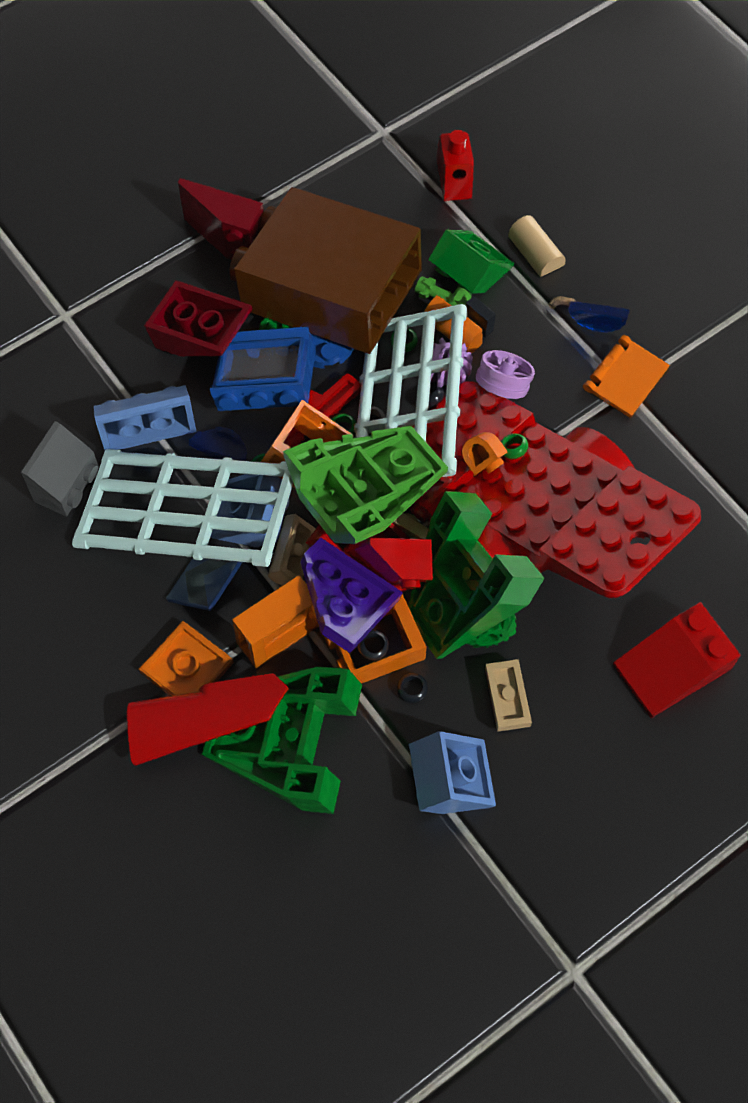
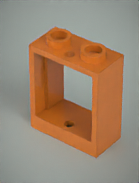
(309, 422)
(275, 622)
(412, 640)

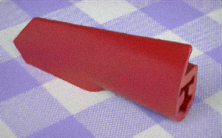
(188, 719)

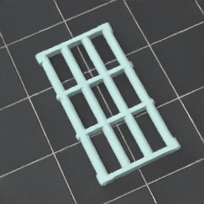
(423, 371)
(206, 522)

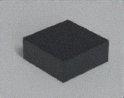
(481, 315)

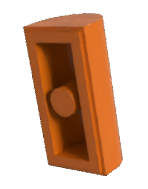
(471, 331)

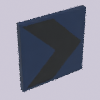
(203, 583)

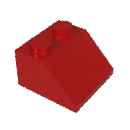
(397, 561)

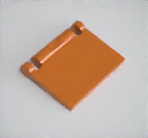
(626, 376)

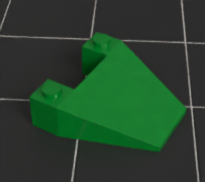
(467, 586)
(282, 750)

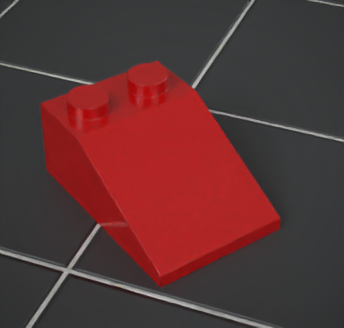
(677, 660)

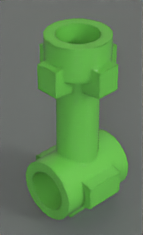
(426, 287)

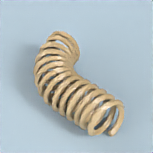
(560, 301)

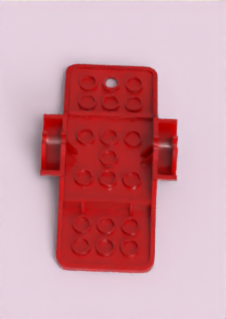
(567, 499)

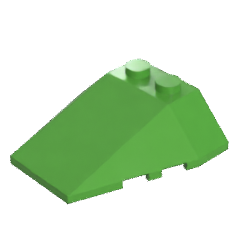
(363, 481)

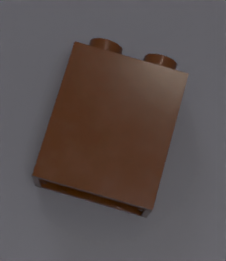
(328, 268)

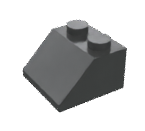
(60, 470)

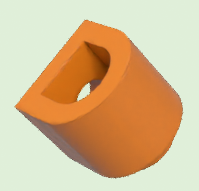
(483, 452)

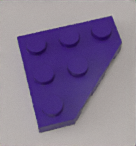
(345, 594)

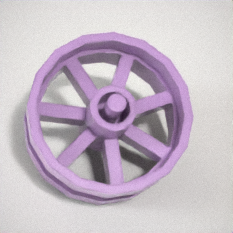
(505, 374)

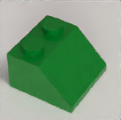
(469, 260)

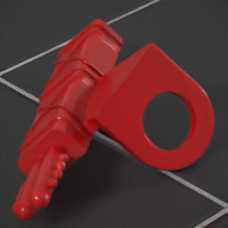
(329, 403)

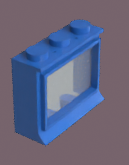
(265, 370)

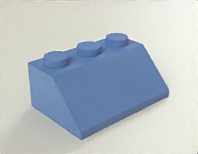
(145, 418)

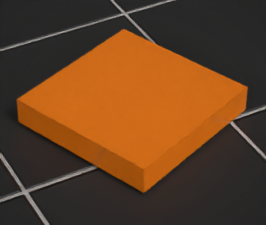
(185, 662)

